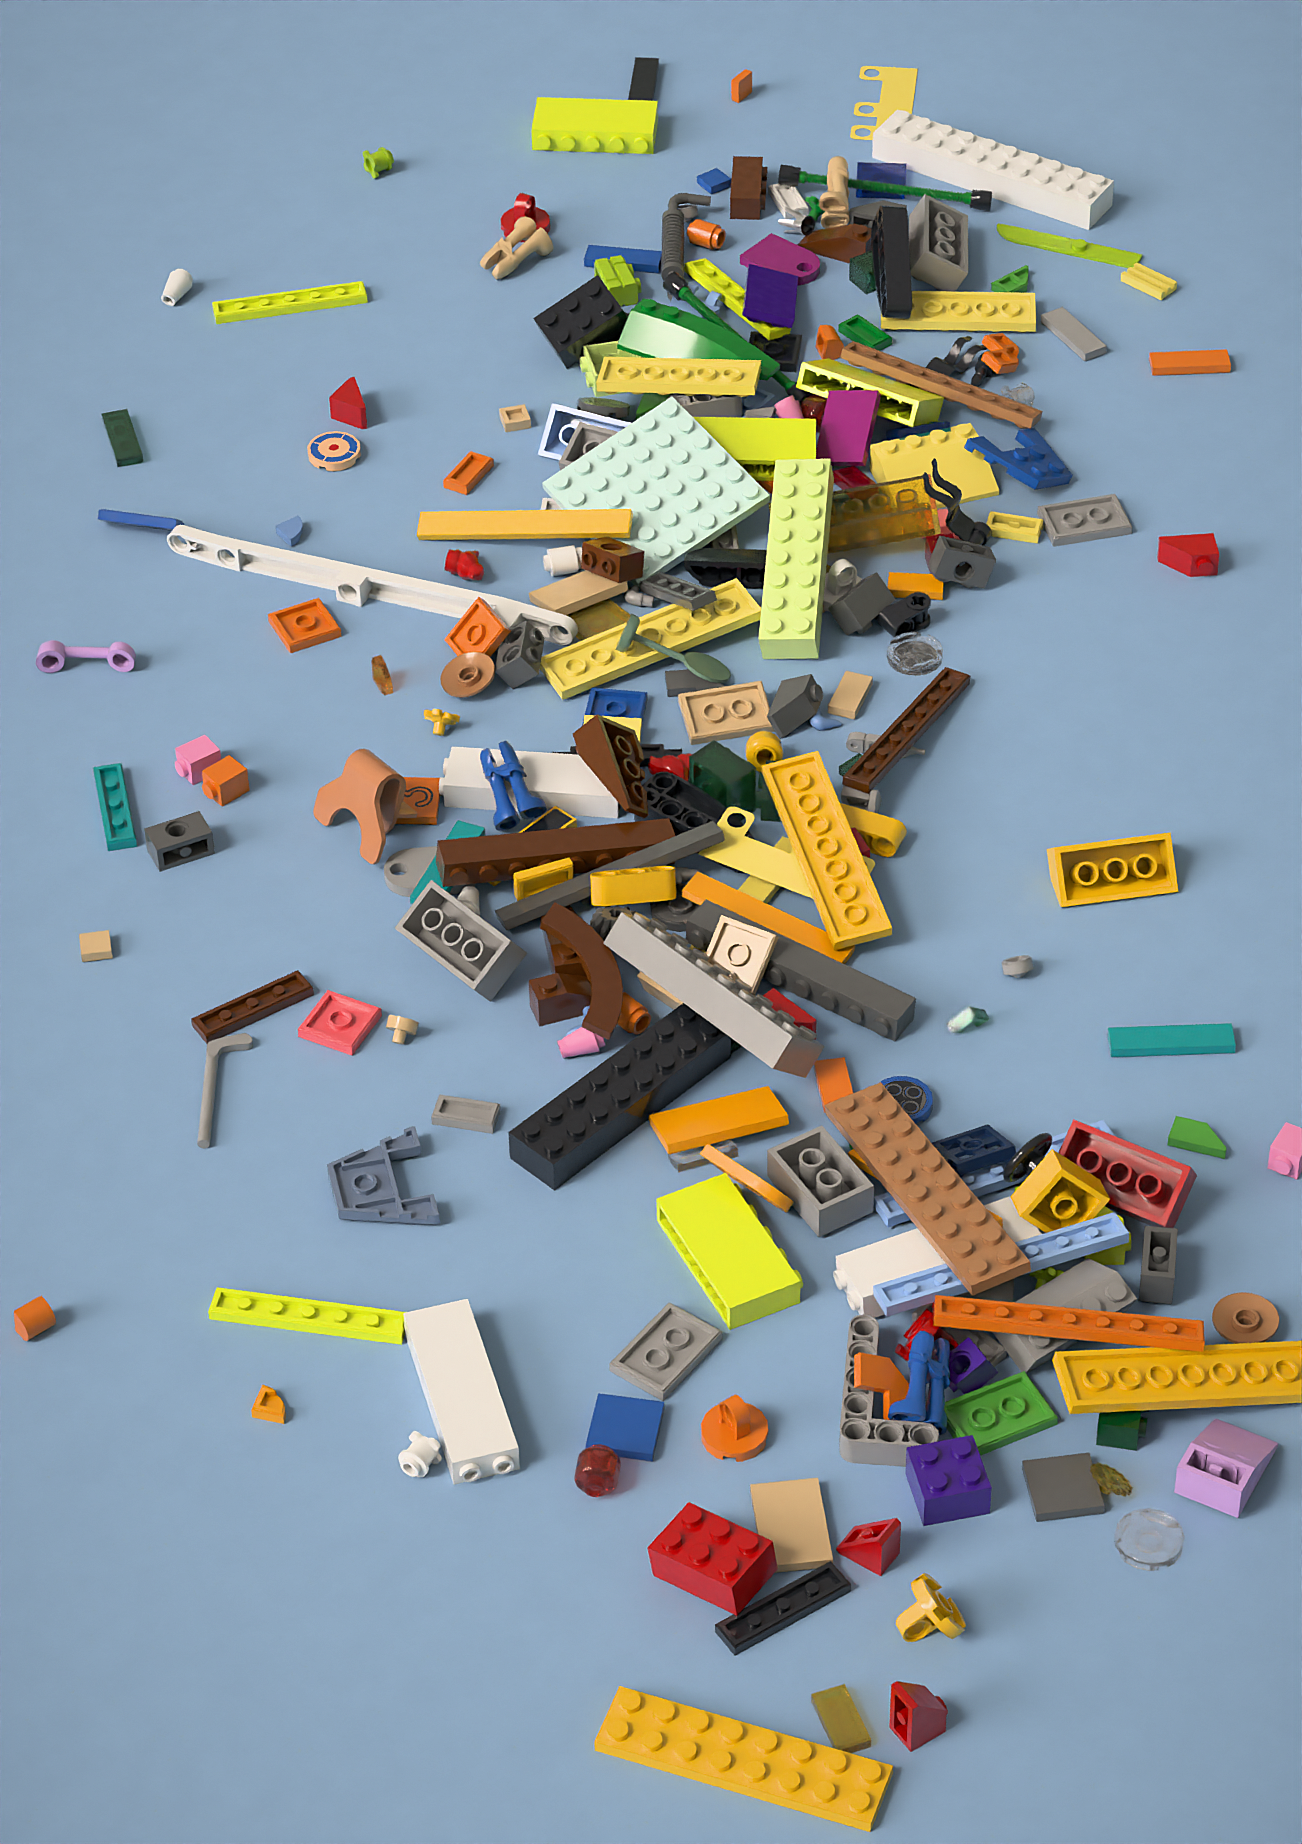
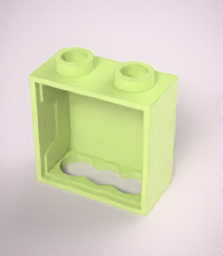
(593, 360)

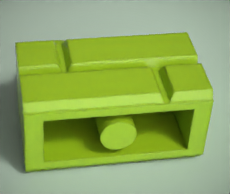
(619, 279)

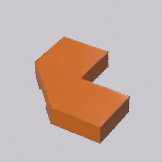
(1002, 354)
(882, 1376)

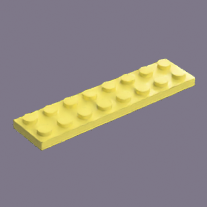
(675, 627)

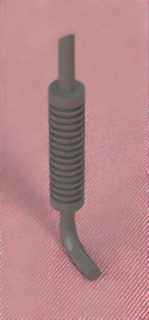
(673, 233)

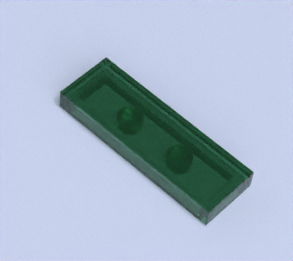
(122, 438)

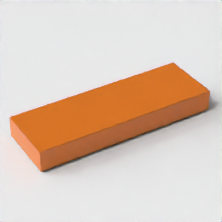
(1189, 362)

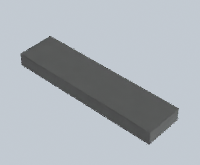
(677, 591)

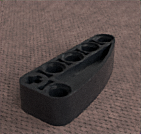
(892, 261)
(684, 805)

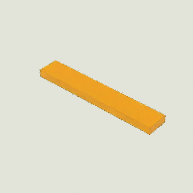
(704, 887)

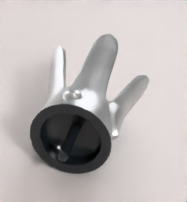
(803, 223)

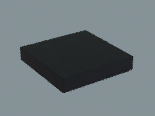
(782, 350)

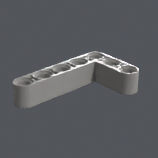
(861, 1436)

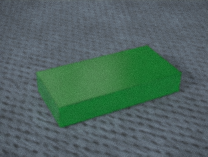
(865, 333)

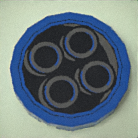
(911, 1095)

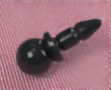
(982, 371)

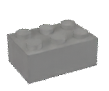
(820, 1180)

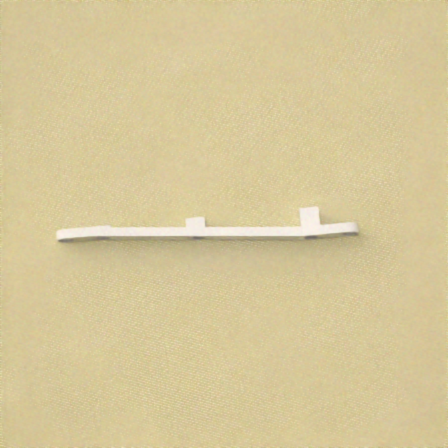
(358, 583)

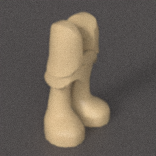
(835, 201)
(502, 254)

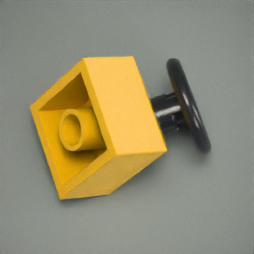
(1056, 1188)

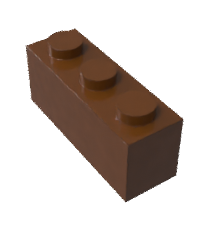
(748, 188)

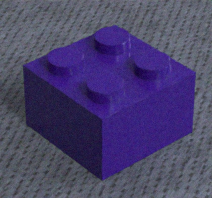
(948, 1480)

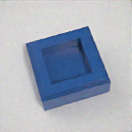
(714, 181)

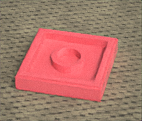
(339, 1022)

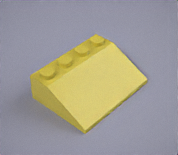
(955, 464)

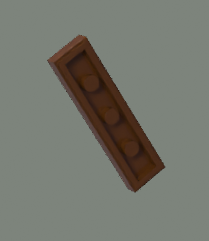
(252, 1006)

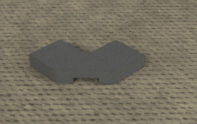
(685, 681)

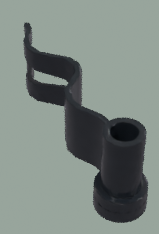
(947, 365)
(956, 520)

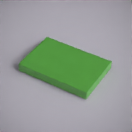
(1000, 1413)

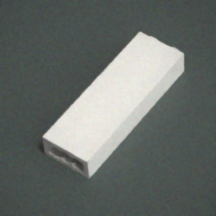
(553, 777)
(906, 1255)
(461, 1391)

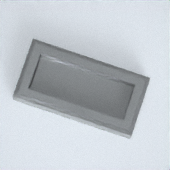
(466, 1114)

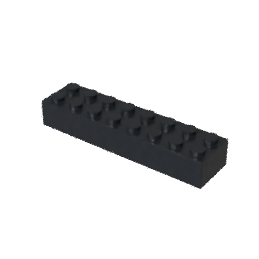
(618, 1096)

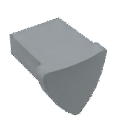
(862, 800)

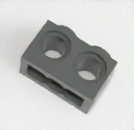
(520, 654)

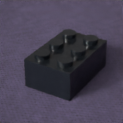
(581, 319)

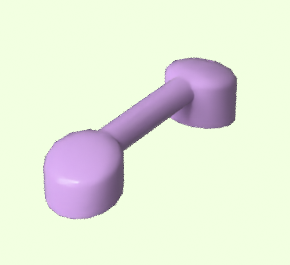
(53, 654)

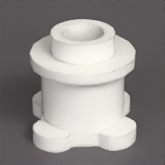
(419, 1455)

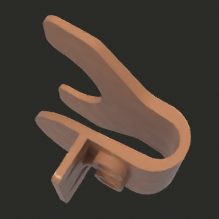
(372, 794)

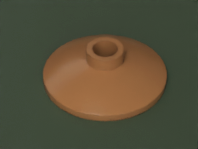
(467, 674)
(1245, 1318)

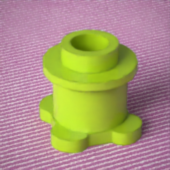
(377, 161)

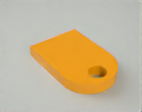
(747, 1178)

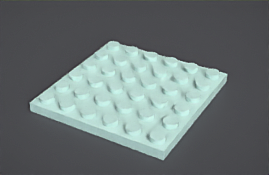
(670, 477)

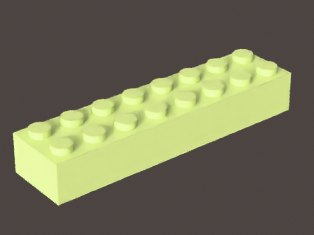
(796, 559)

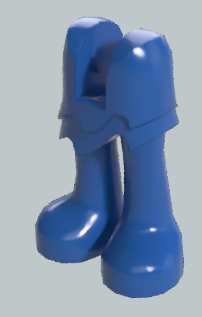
(512, 772)
(930, 1365)

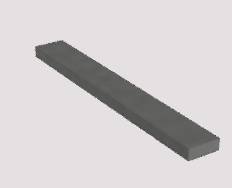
(580, 886)

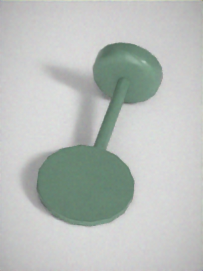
(698, 663)

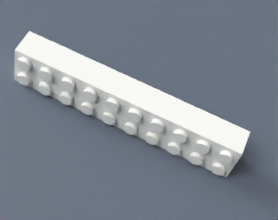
(987, 165)

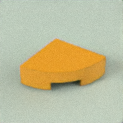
(269, 1406)

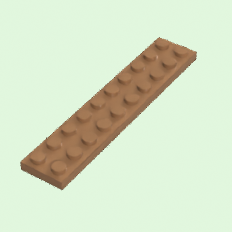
(928, 1189)

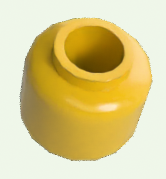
(763, 747)

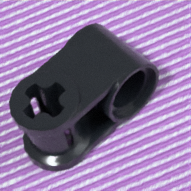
(906, 615)

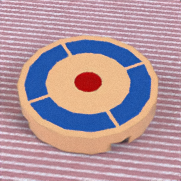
(334, 451)

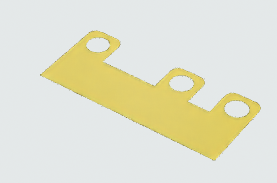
(896, 93)
(759, 858)

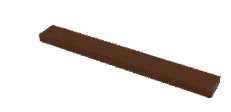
(906, 730)

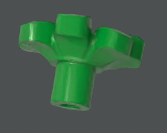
(814, 204)

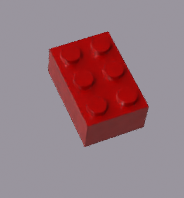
(712, 1558)

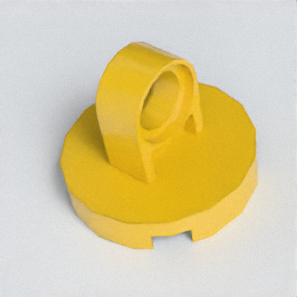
(929, 1612)

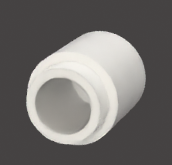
(563, 560)

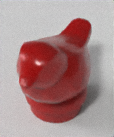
(464, 564)
(677, 765)

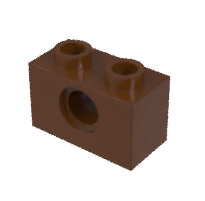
(612, 559)

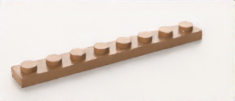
(948, 387)

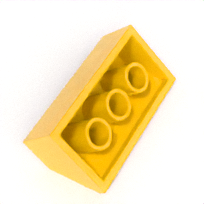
(1113, 869)

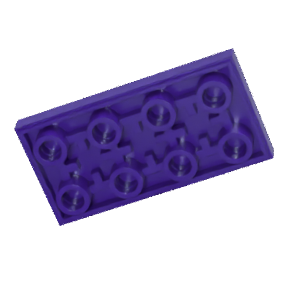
(770, 296)

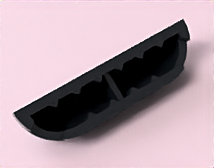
(722, 565)

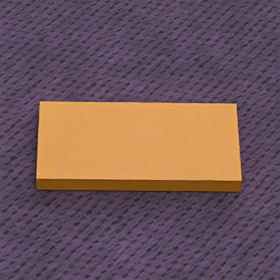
(718, 1120)

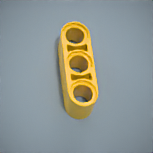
(878, 831)
(633, 886)

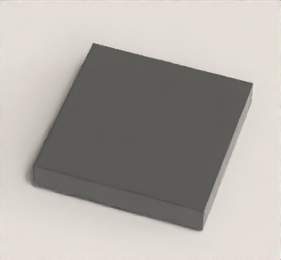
(1062, 1487)

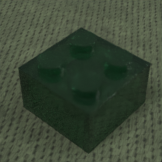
(724, 777)

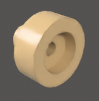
(401, 1027)

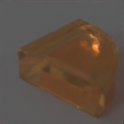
(381, 675)

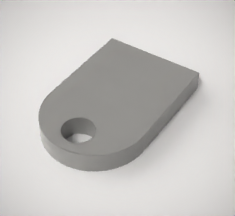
(414, 864)

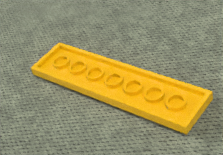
(826, 850)
(1180, 1378)
(744, 1758)

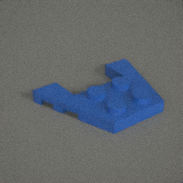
(1033, 465)

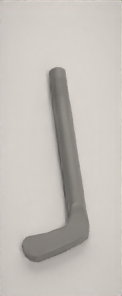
(213, 1051)

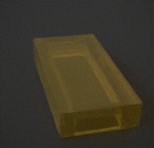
(841, 1719)

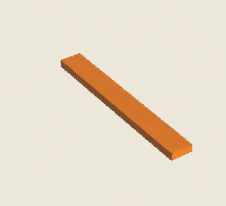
(1069, 1323)

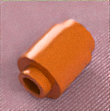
(706, 234)
(633, 1015)

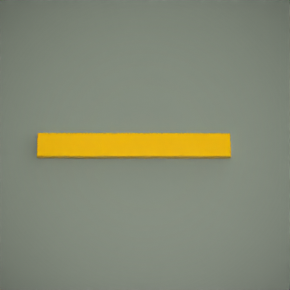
(525, 524)

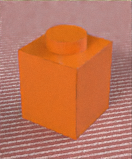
(225, 780)

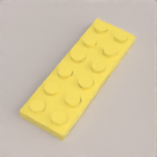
(968, 312)
(679, 376)

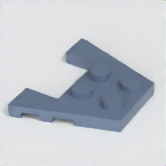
(367, 1188)

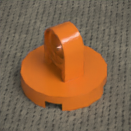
(734, 1430)

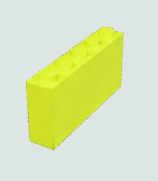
(594, 125)
(897, 400)
(762, 441)
(729, 1250)

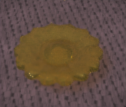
(1110, 1480)

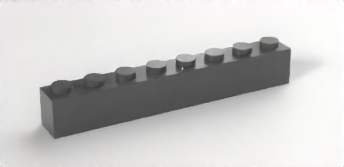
(818, 977)

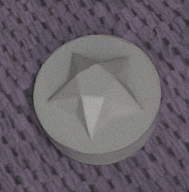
(689, 211)
(1017, 965)

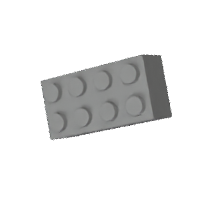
(938, 244)
(460, 940)

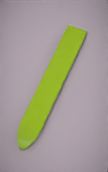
(1068, 246)

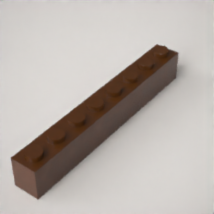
(502, 855)

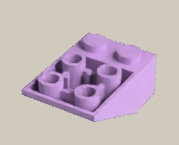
(1223, 1467)

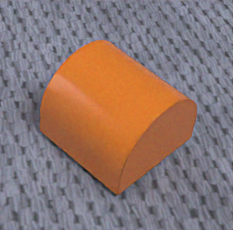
(828, 342)
(33, 1318)

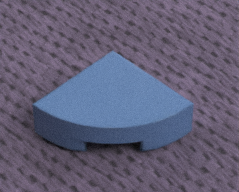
(290, 530)

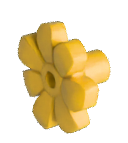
(440, 720)

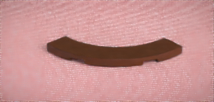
(597, 963)

